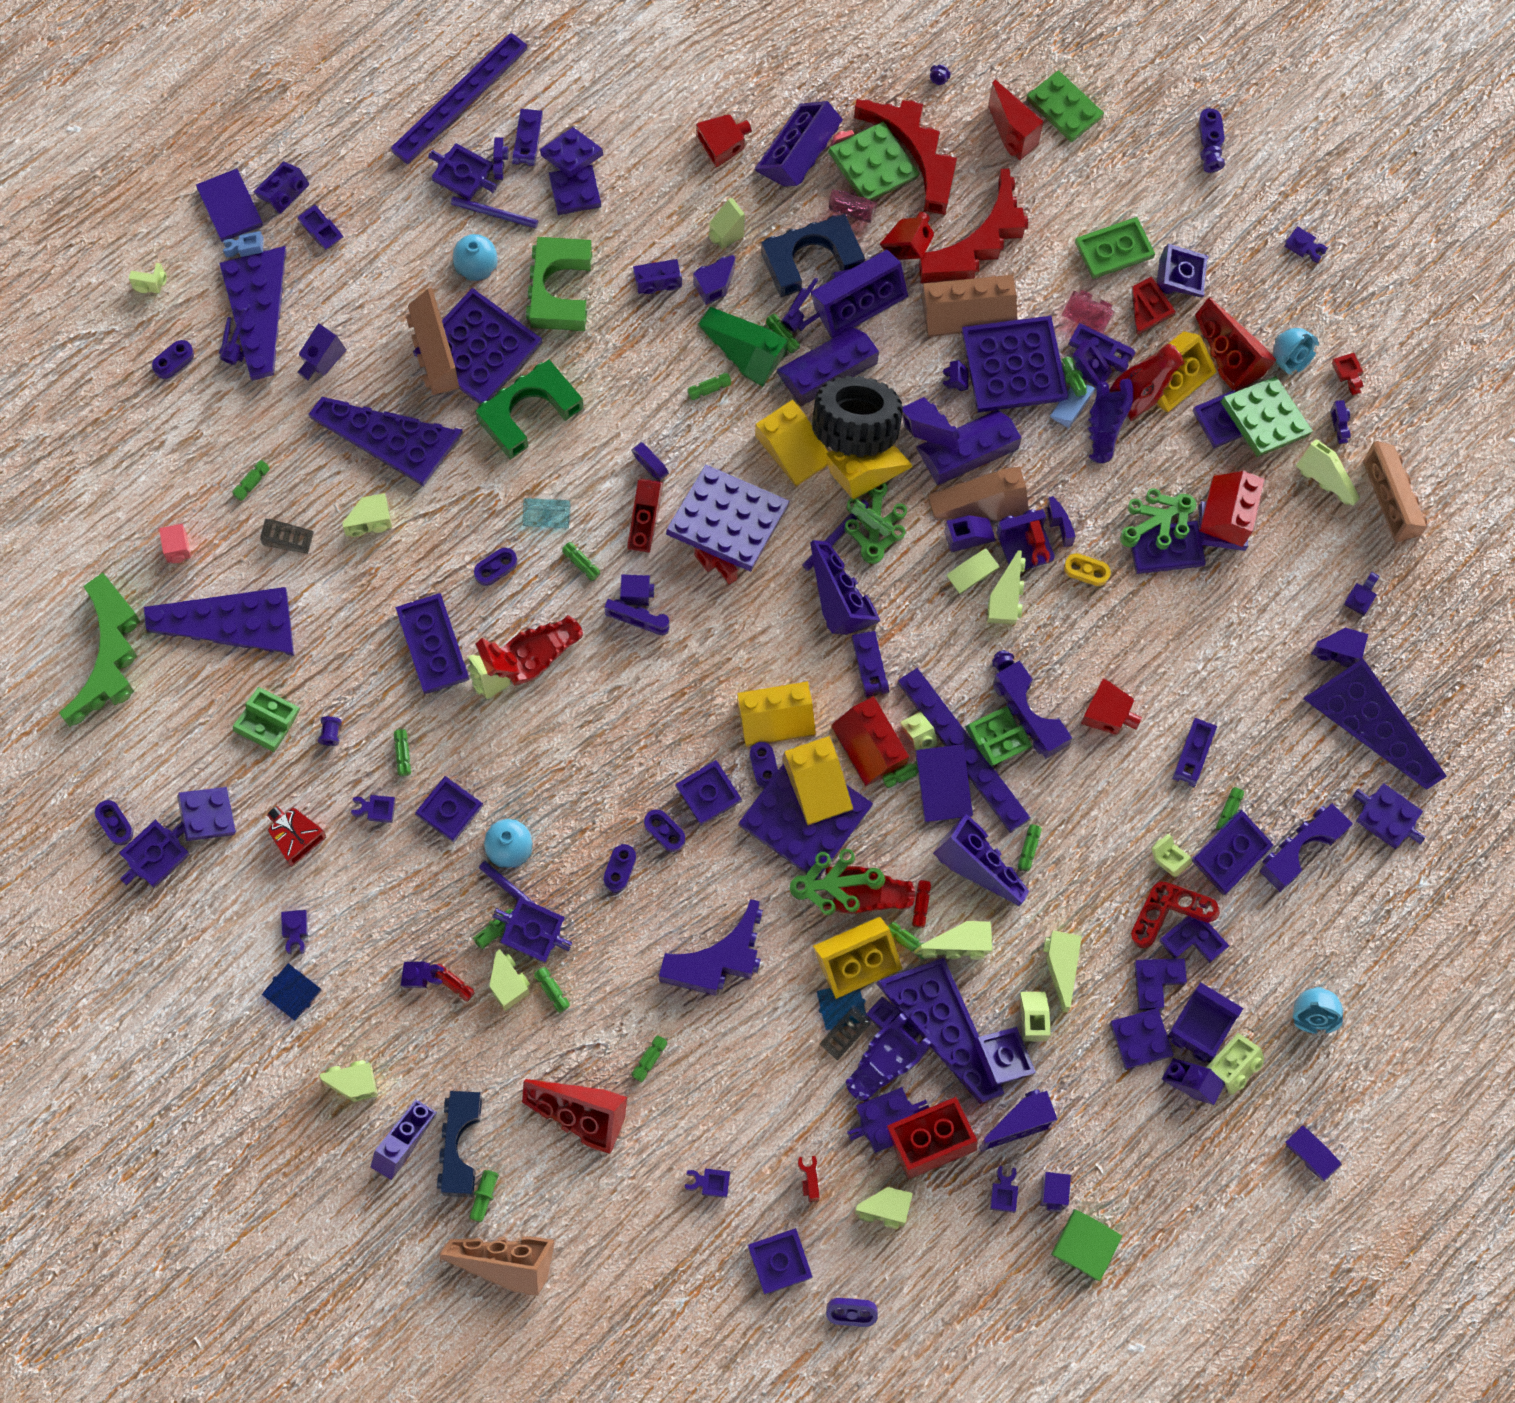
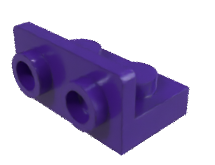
(282, 186)
(657, 276)

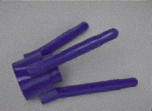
(794, 317)
(230, 351)

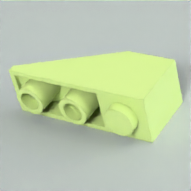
(1326, 468)
(1004, 599)
(482, 681)
(966, 939)

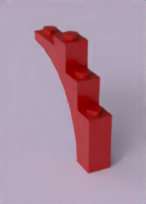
(922, 144)
(963, 258)

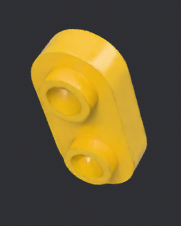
(1087, 568)

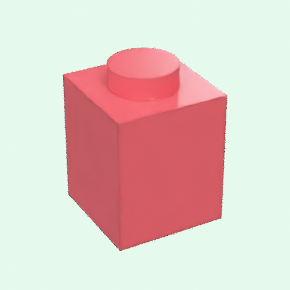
(175, 543)

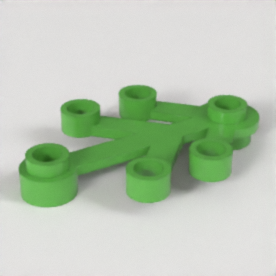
(1159, 517)
(873, 543)
(833, 883)

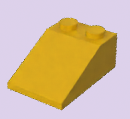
(792, 442)
(865, 473)
(817, 780)

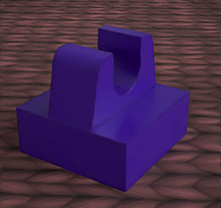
(958, 376)

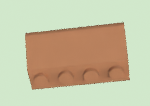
(968, 303)
(433, 344)
(1394, 492)

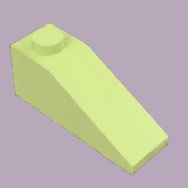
(1062, 963)

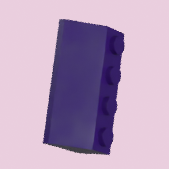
(799, 143)
(860, 293)
(839, 357)
(979, 444)

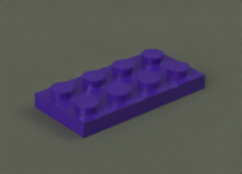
(432, 643)

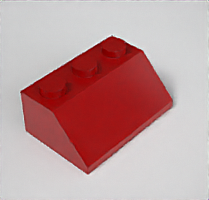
(1232, 506)
(870, 741)
(932, 1138)

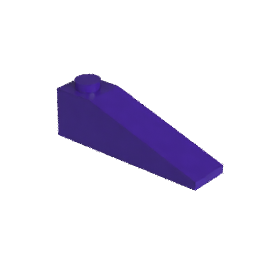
(839, 598)

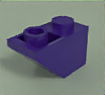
(714, 280)
(968, 532)
(1343, 647)
(1194, 1080)

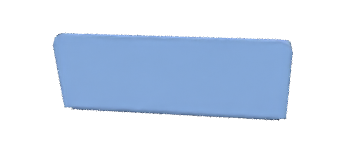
(1069, 409)

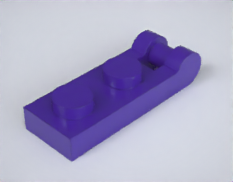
(527, 137)
(1105, 345)
(637, 617)
(870, 663)
(1195, 751)

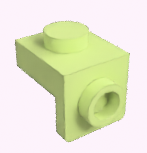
(148, 282)
(919, 731)
(1170, 856)

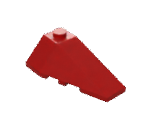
(1236, 351)
(585, 1111)

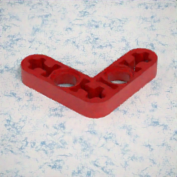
(1170, 902)

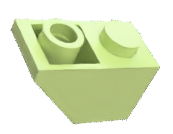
(367, 516)
(506, 983)
(1034, 1016)
(352, 1082)
(887, 1206)

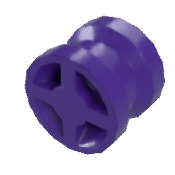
(1212, 159)

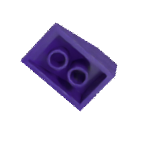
(1027, 1118)

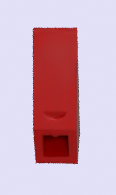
(645, 514)

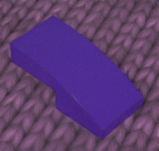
(320, 227)
(1058, 517)
(884, 1013)
(1313, 1153)

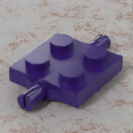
(462, 171)
(1389, 816)
(154, 853)
(532, 929)
(881, 1112)

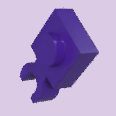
(500, 154)
(1303, 242)
(1340, 417)
(378, 809)
(294, 927)
(419, 973)
(714, 1182)
(1004, 1194)

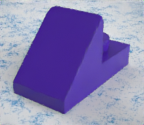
(1091, 363)

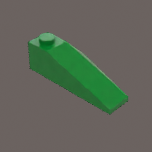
(748, 345)

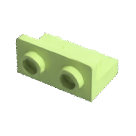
(1237, 1063)

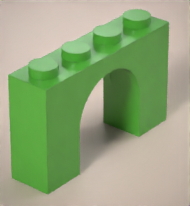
(552, 256)

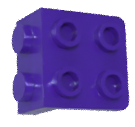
(1012, 537)

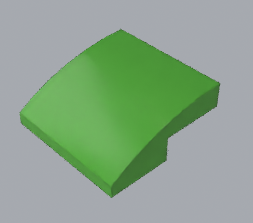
(266, 719)
(998, 736)
(1086, 1245)

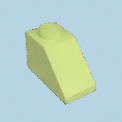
(727, 224)

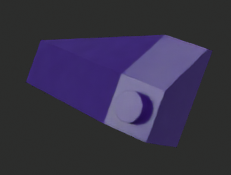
(971, 856)

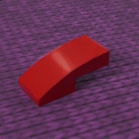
(709, 562)

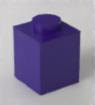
(636, 589)
(1055, 1191)

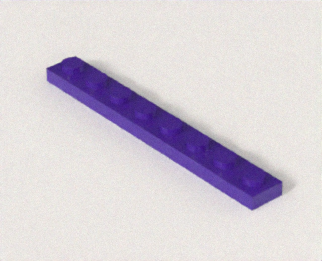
(459, 98)
(952, 733)

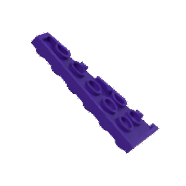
(257, 285)
(395, 439)
(238, 620)
(1369, 714)
(938, 1012)

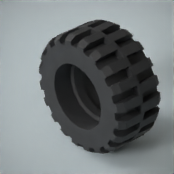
(857, 416)

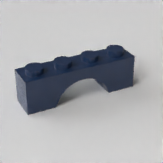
(462, 1111)

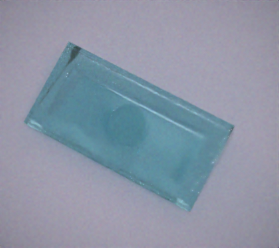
(546, 513)

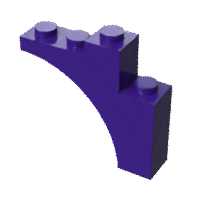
(732, 955)

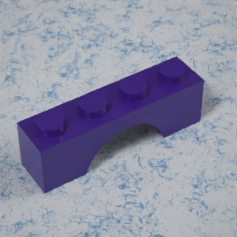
(1048, 734)
(1325, 828)

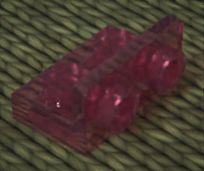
(852, 205)
(1088, 312)

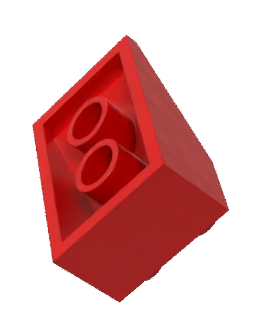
(1015, 122)

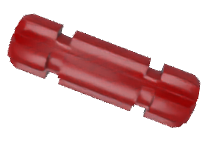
(921, 904)
(455, 984)

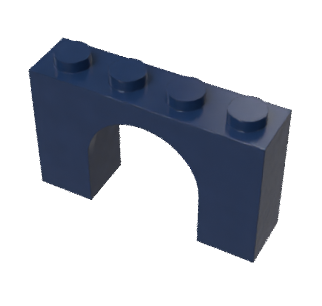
(831, 233)

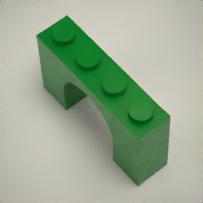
(542, 382)

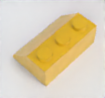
(1191, 375)
(776, 713)
(858, 957)

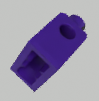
(320, 352)

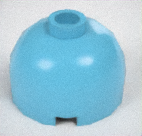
(474, 257)
(1294, 349)
(508, 843)
(1318, 1010)

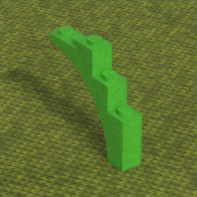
(114, 653)

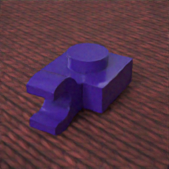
(1362, 596)

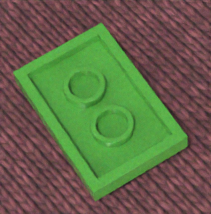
(1065, 106)
(1114, 248)

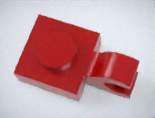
(1349, 369)
(1035, 537)
(810, 1185)

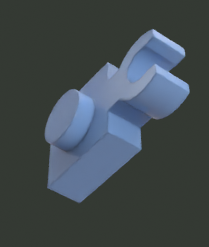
(246, 245)

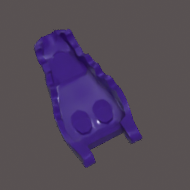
(1107, 418)
(887, 1057)

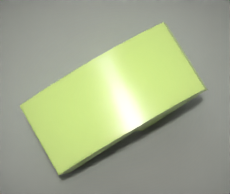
(973, 571)

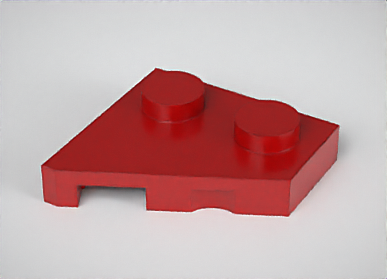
(1149, 305)
(497, 660)

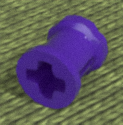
(329, 731)

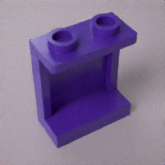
(1204, 1023)

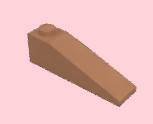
(987, 497)
(511, 1264)

